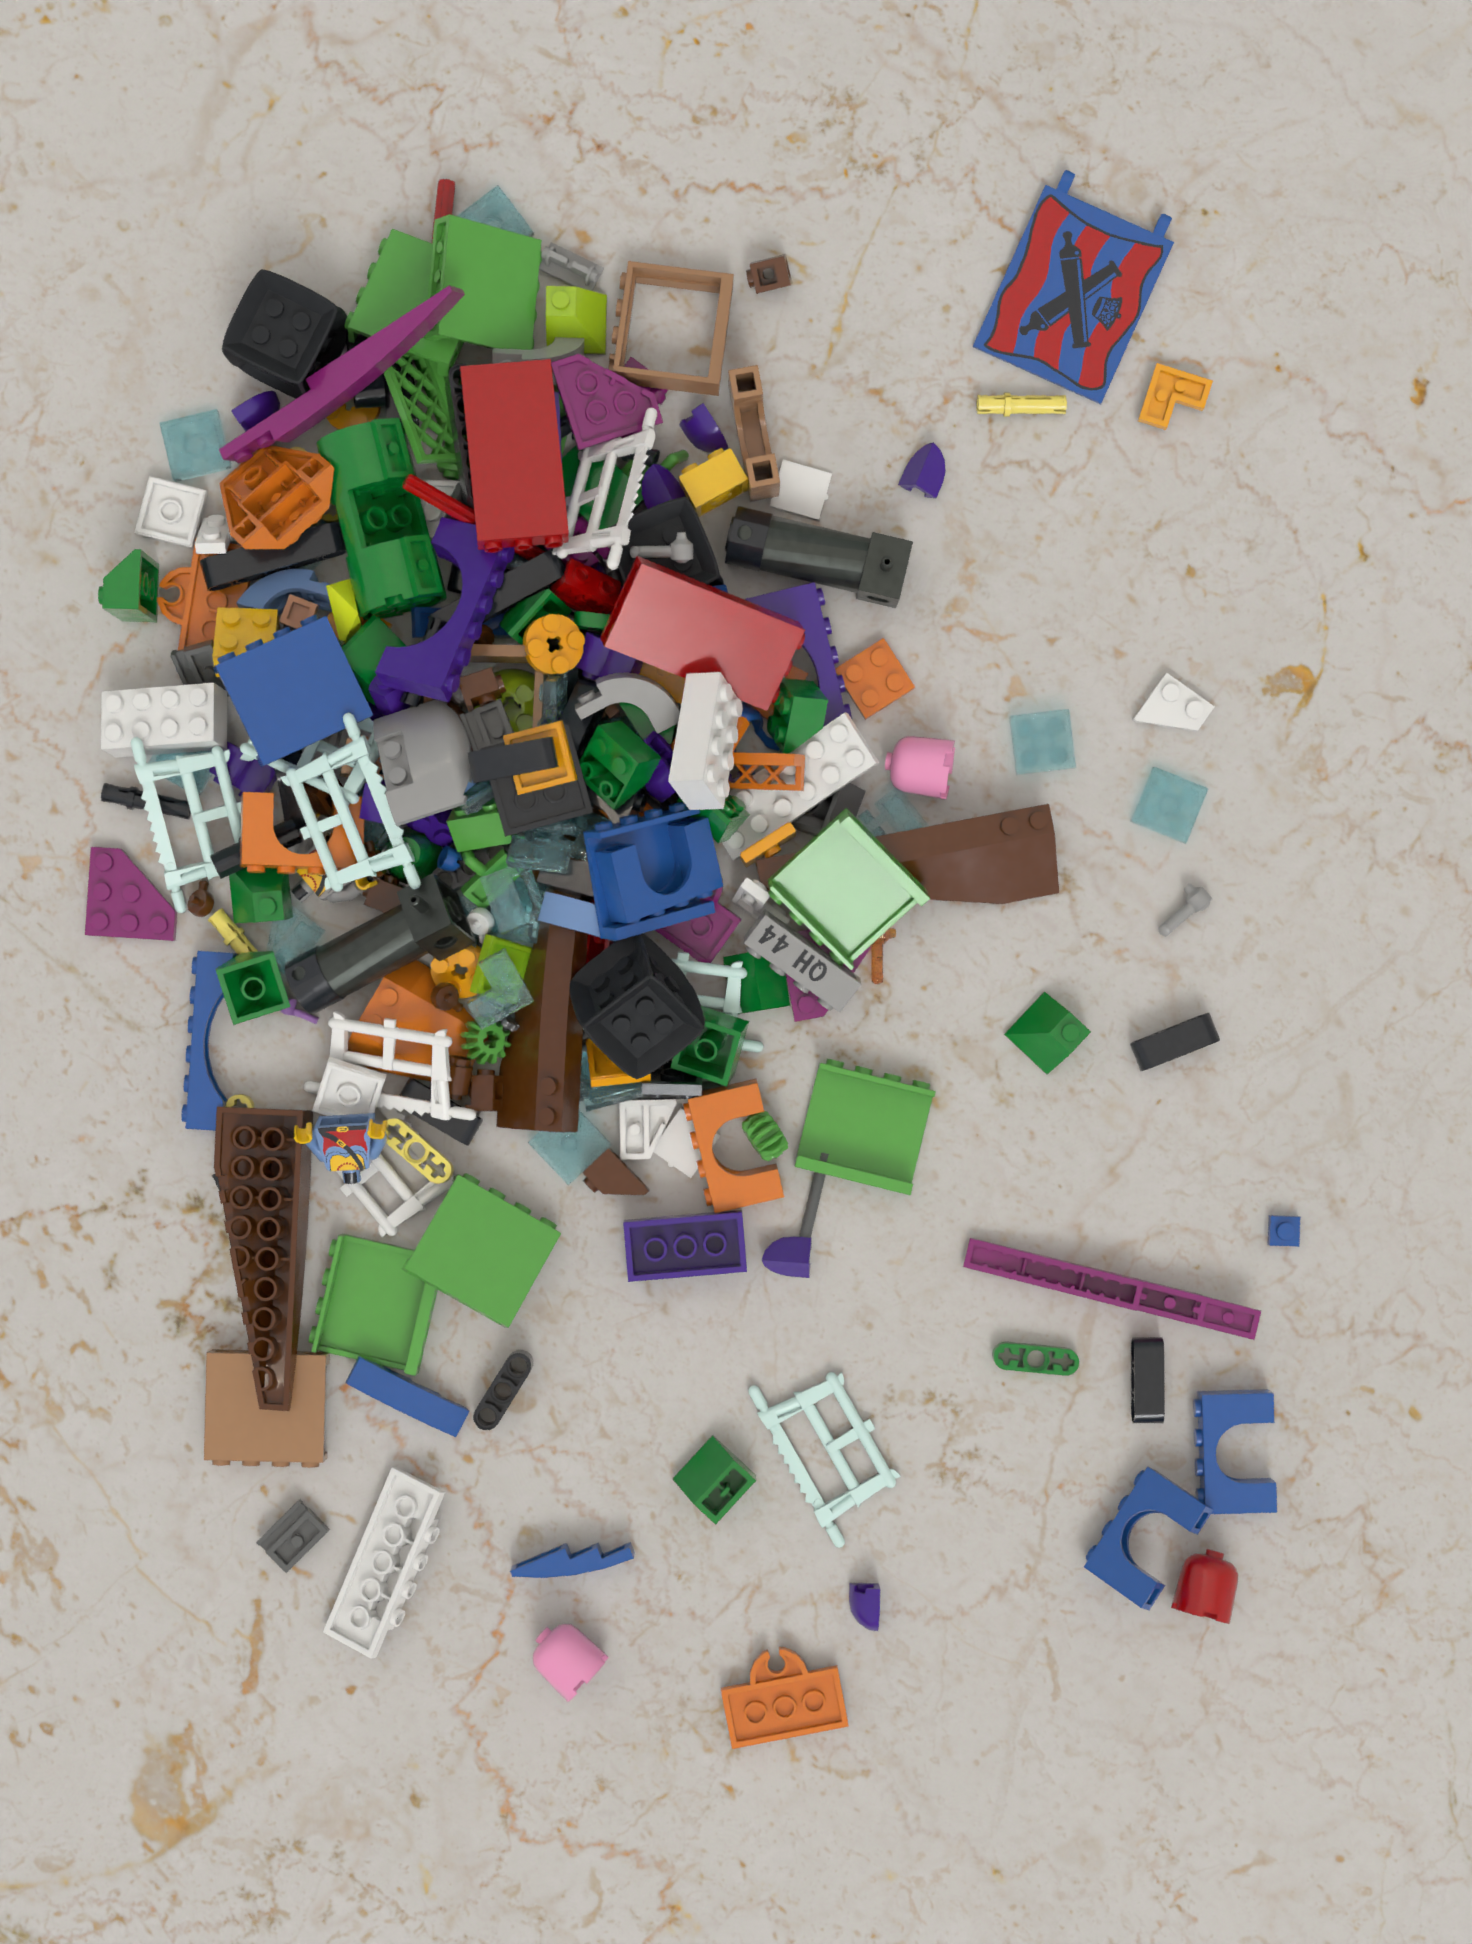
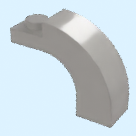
(632, 689)

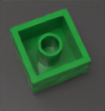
(716, 1050)

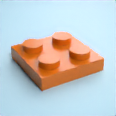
(874, 678)

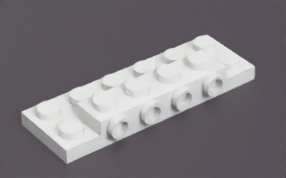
(386, 1563)

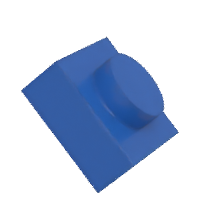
(1283, 1230)

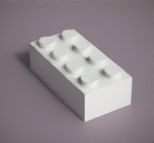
(164, 719)
(705, 741)

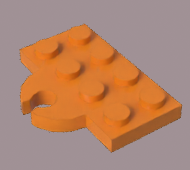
(196, 605)
(783, 1701)

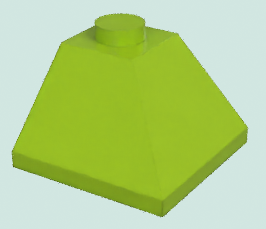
(577, 314)

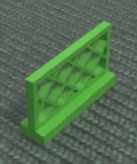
(436, 403)

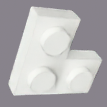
(213, 536)
(753, 898)

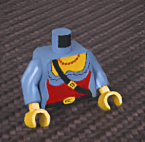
(344, 1142)

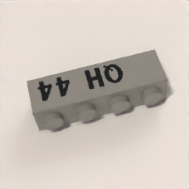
(802, 961)

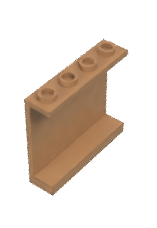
(252, 1435)

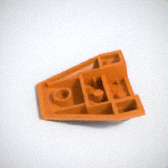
(276, 496)
(407, 999)

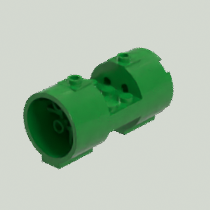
(381, 522)

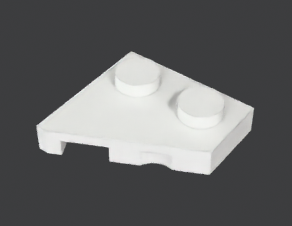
(1174, 706)
(642, 1126)

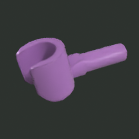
(299, 1013)

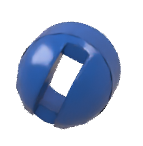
(448, 859)

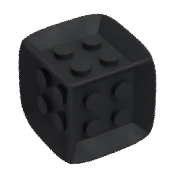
(284, 333)
(659, 528)
(636, 1005)

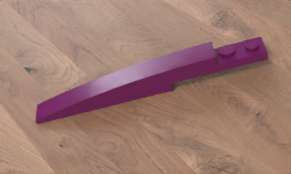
(344, 377)
(1112, 1288)

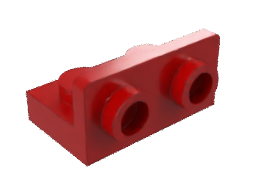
(586, 588)

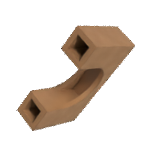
(752, 433)

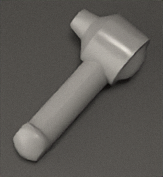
(679, 550)
(1196, 901)

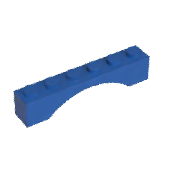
(200, 1084)

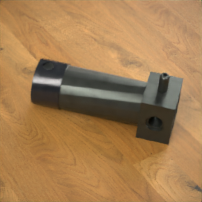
(819, 555)
(423, 924)

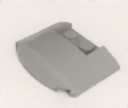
(423, 760)

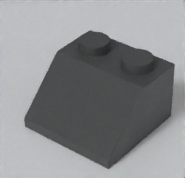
(822, 814)

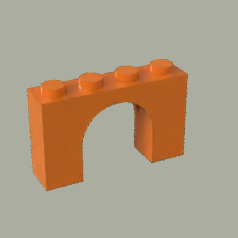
(262, 849)
(729, 1187)

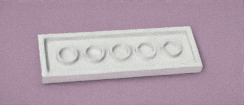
(831, 762)

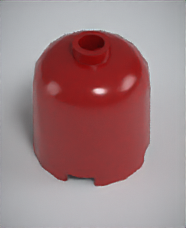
(1207, 1586)

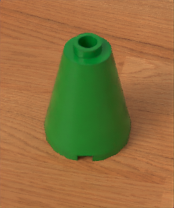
(424, 851)

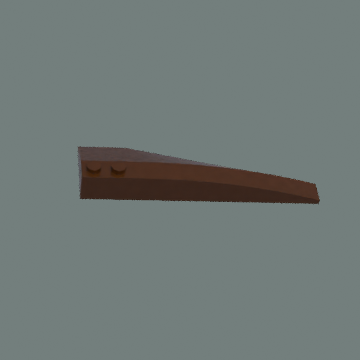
(973, 859)
(546, 1049)
(266, 1215)

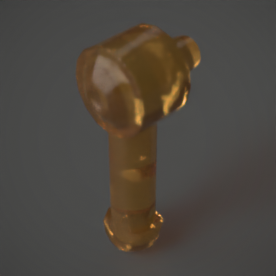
(877, 956)

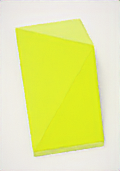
(344, 609)

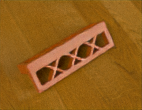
(768, 760)

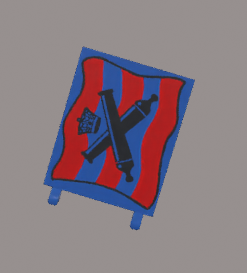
(1074, 292)

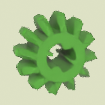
(489, 1049)
(765, 1135)

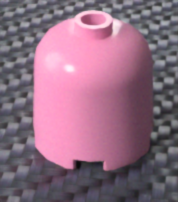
(921, 765)
(567, 1659)

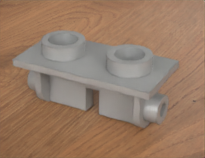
(570, 267)

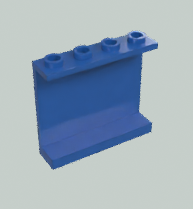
(292, 689)
(656, 862)

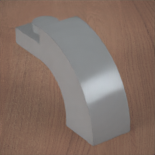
(559, 349)

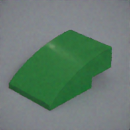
(616, 491)

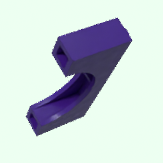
(804, 605)
(436, 664)

